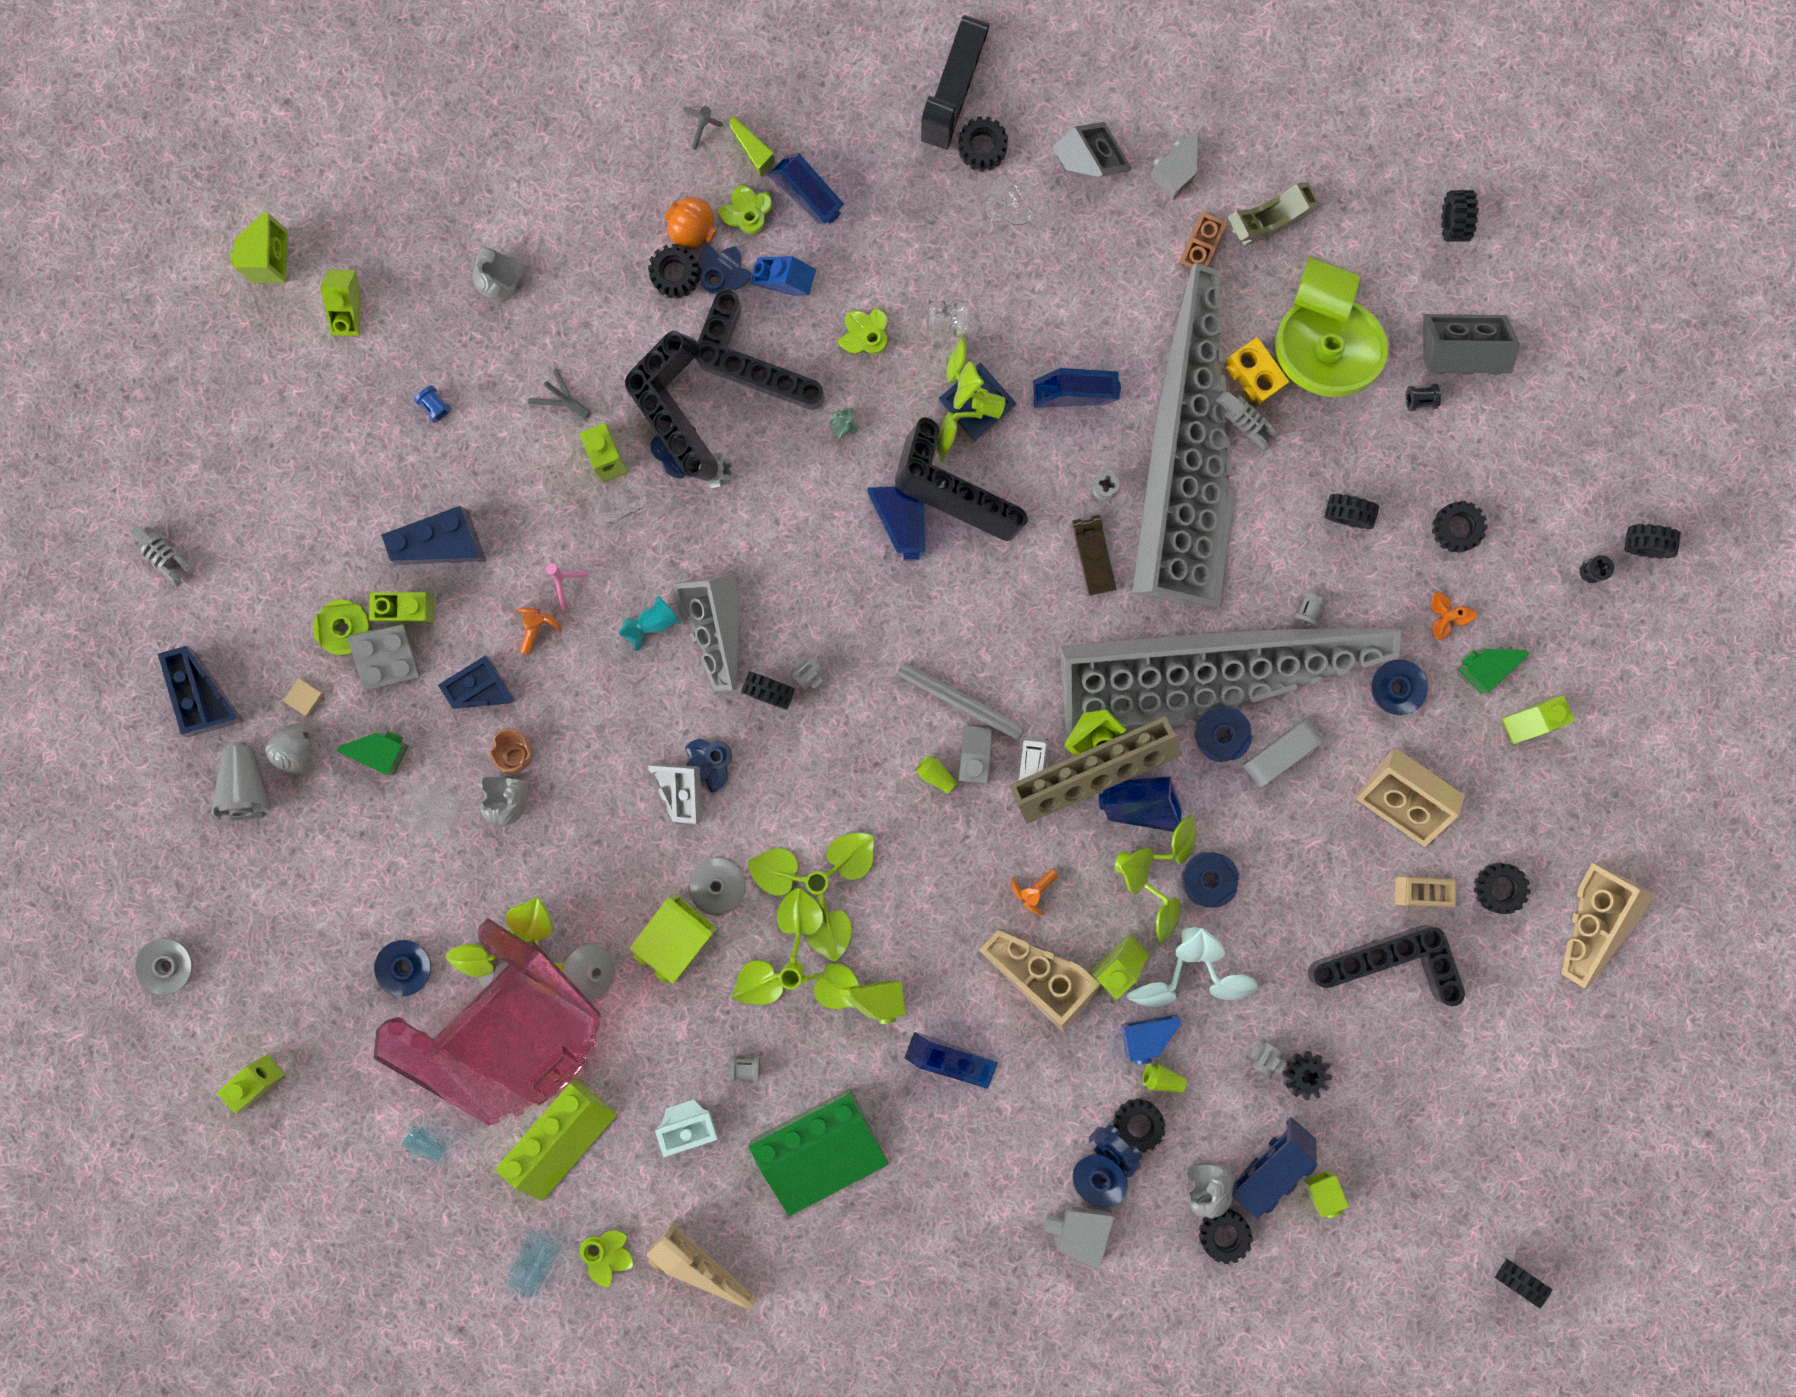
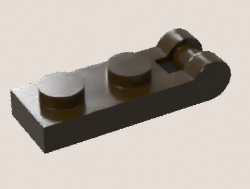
(1094, 556)

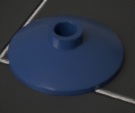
(1412, 683)
(389, 971)
(1093, 1187)

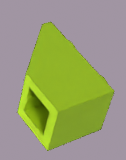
(342, 302)
(401, 607)

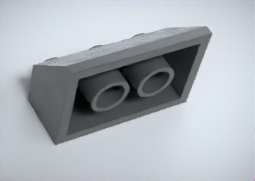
(1469, 344)

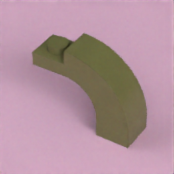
(1274, 215)

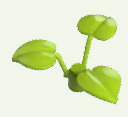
(968, 383)
(849, 854)
(1137, 866)
(527, 921)
(760, 985)

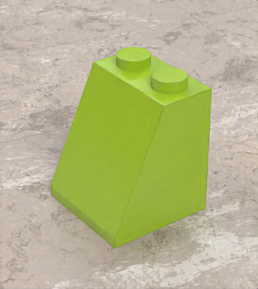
(672, 939)

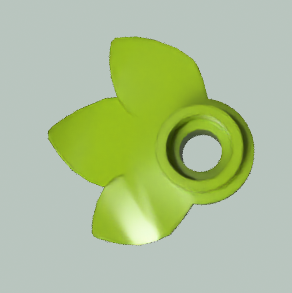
(746, 206)
(862, 329)
(610, 1256)

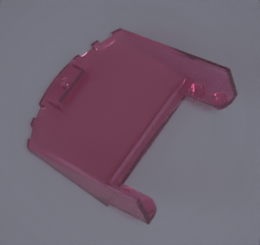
(508, 1044)

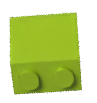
(261, 251)

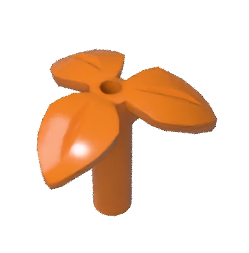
(1460, 616)
(532, 621)
(1032, 895)

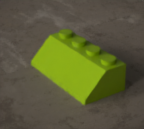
(556, 1141)

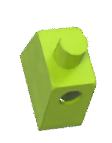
(603, 451)
(248, 1086)

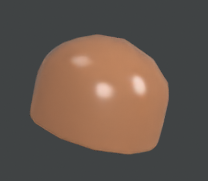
(511, 751)

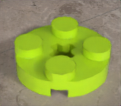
(330, 616)

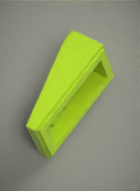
(756, 151)

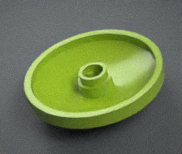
(1331, 354)

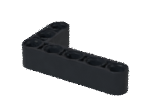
(944, 109)
(749, 364)
(648, 386)
(950, 493)
(1391, 957)

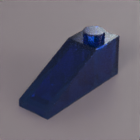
(950, 1060)

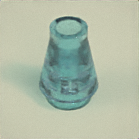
(423, 1144)

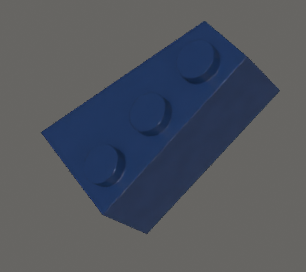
(435, 539)
(195, 694)
(1277, 1170)

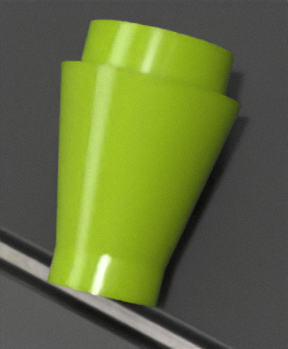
(935, 773)
(1162, 1079)

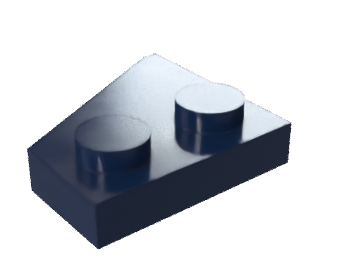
(476, 686)

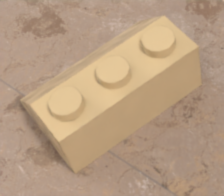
(1411, 797)

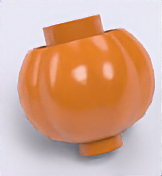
(690, 222)

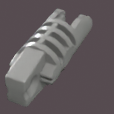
(1246, 418)
(160, 554)

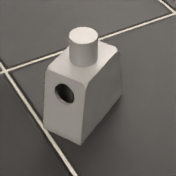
(1081, 1233)

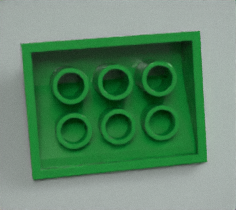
(818, 1152)

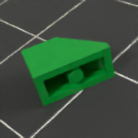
(1489, 666)
(377, 751)

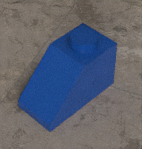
(1148, 1037)

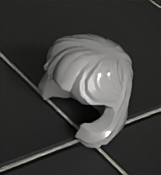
(497, 274)
(290, 750)
(503, 799)
(1211, 1189)

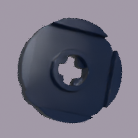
(1225, 749)
(1226, 879)
(1111, 1145)

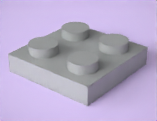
(383, 656)

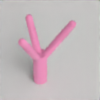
(553, 571)

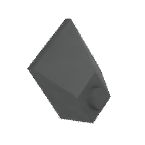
(1091, 151)

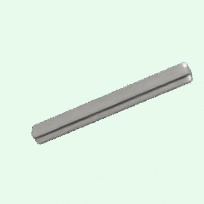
(960, 701)

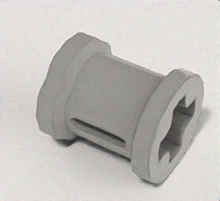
(1097, 490)
(1310, 610)
(744, 1069)

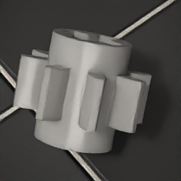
(724, 473)
(808, 673)
(1268, 1059)

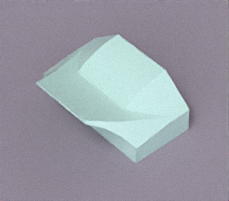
(685, 1128)

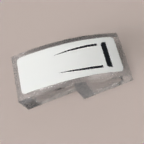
(1031, 756)

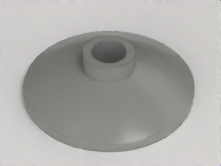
(731, 880)
(580, 967)
(151, 969)

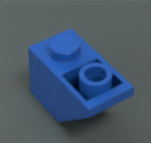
(783, 275)

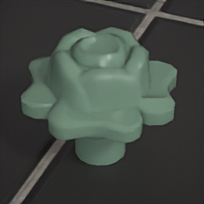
(843, 422)

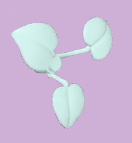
(1196, 947)

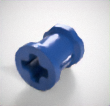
(432, 403)

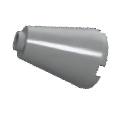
(239, 786)

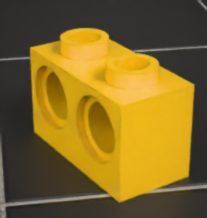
(1263, 368)

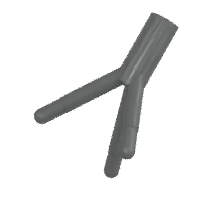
(703, 119)
(566, 399)

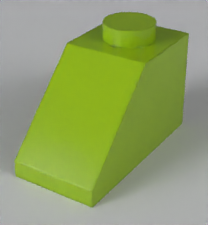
(1538, 719)
(877, 1000)

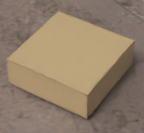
(303, 697)

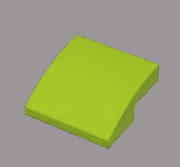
(1327, 289)

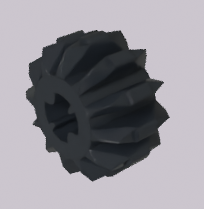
(1300, 1085)

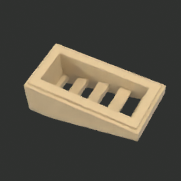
(1407, 892)

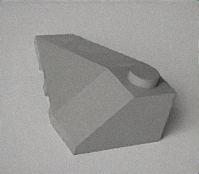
(714, 616)

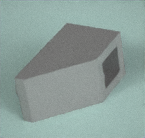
(1179, 167)

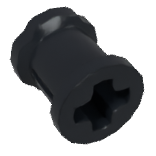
(1423, 397)
(1598, 561)

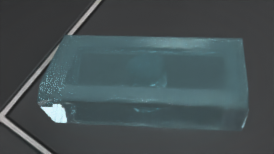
(532, 1264)

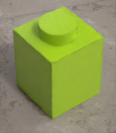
(1326, 1194)

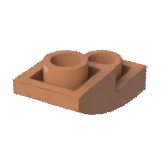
(1203, 240)

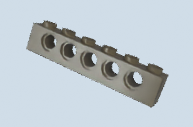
(1096, 769)

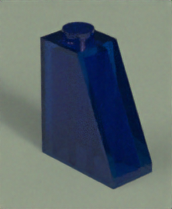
(806, 188)
(1076, 388)
(901, 519)
(1143, 803)

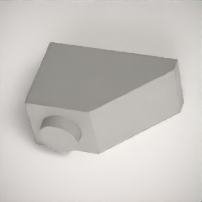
(975, 754)

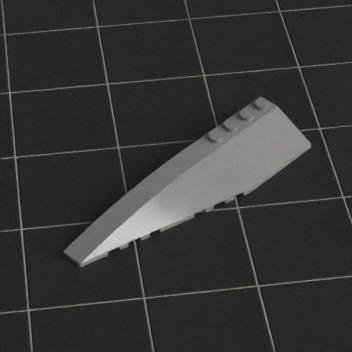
(1189, 471)
(1196, 672)

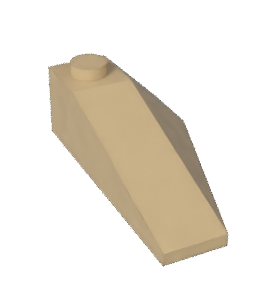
(1605, 917)
(1050, 983)
(688, 1262)

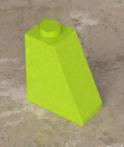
(1121, 966)

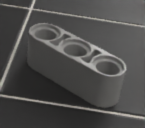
(1283, 752)

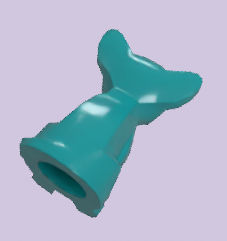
(653, 620)

